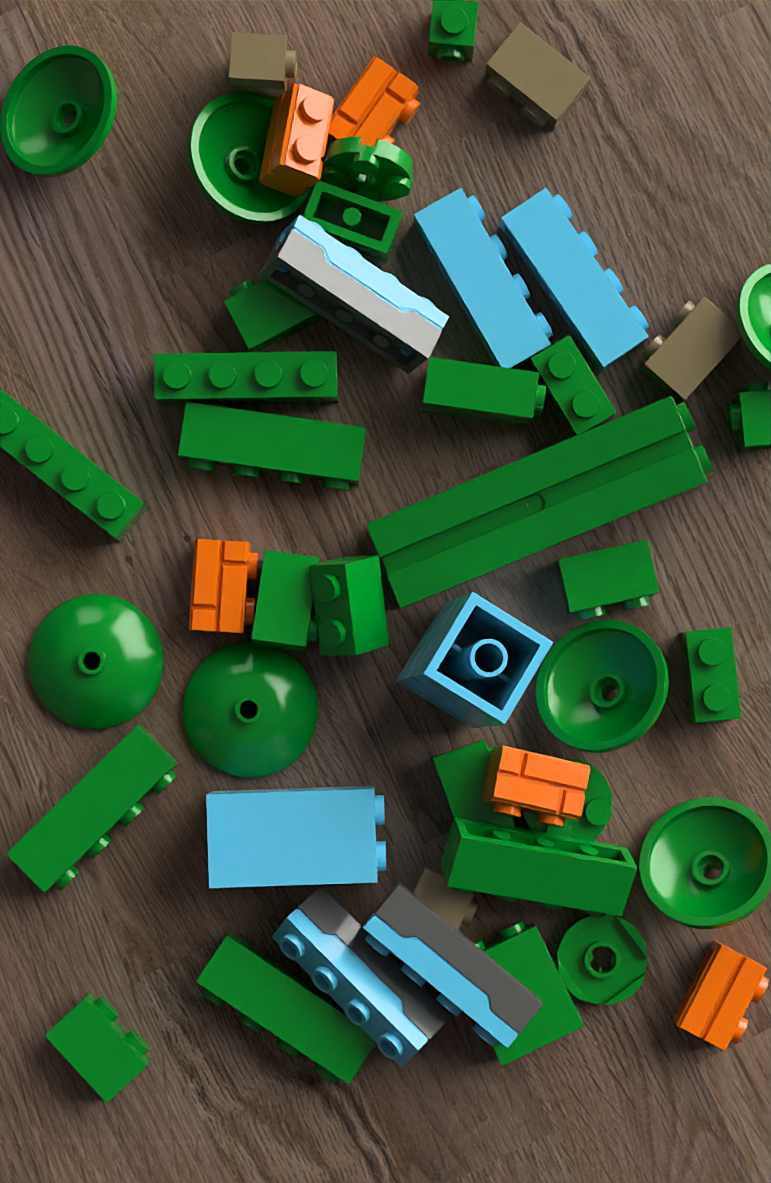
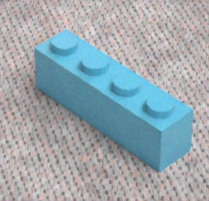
(574, 279)
(481, 280)

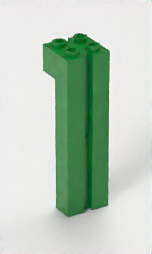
(540, 501)

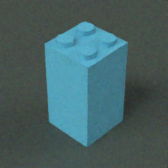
(474, 661)
(294, 836)

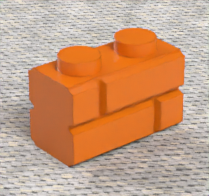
(375, 105)
(296, 140)
(221, 586)
(535, 784)
(721, 995)

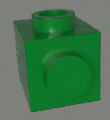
(453, 30)
(752, 416)

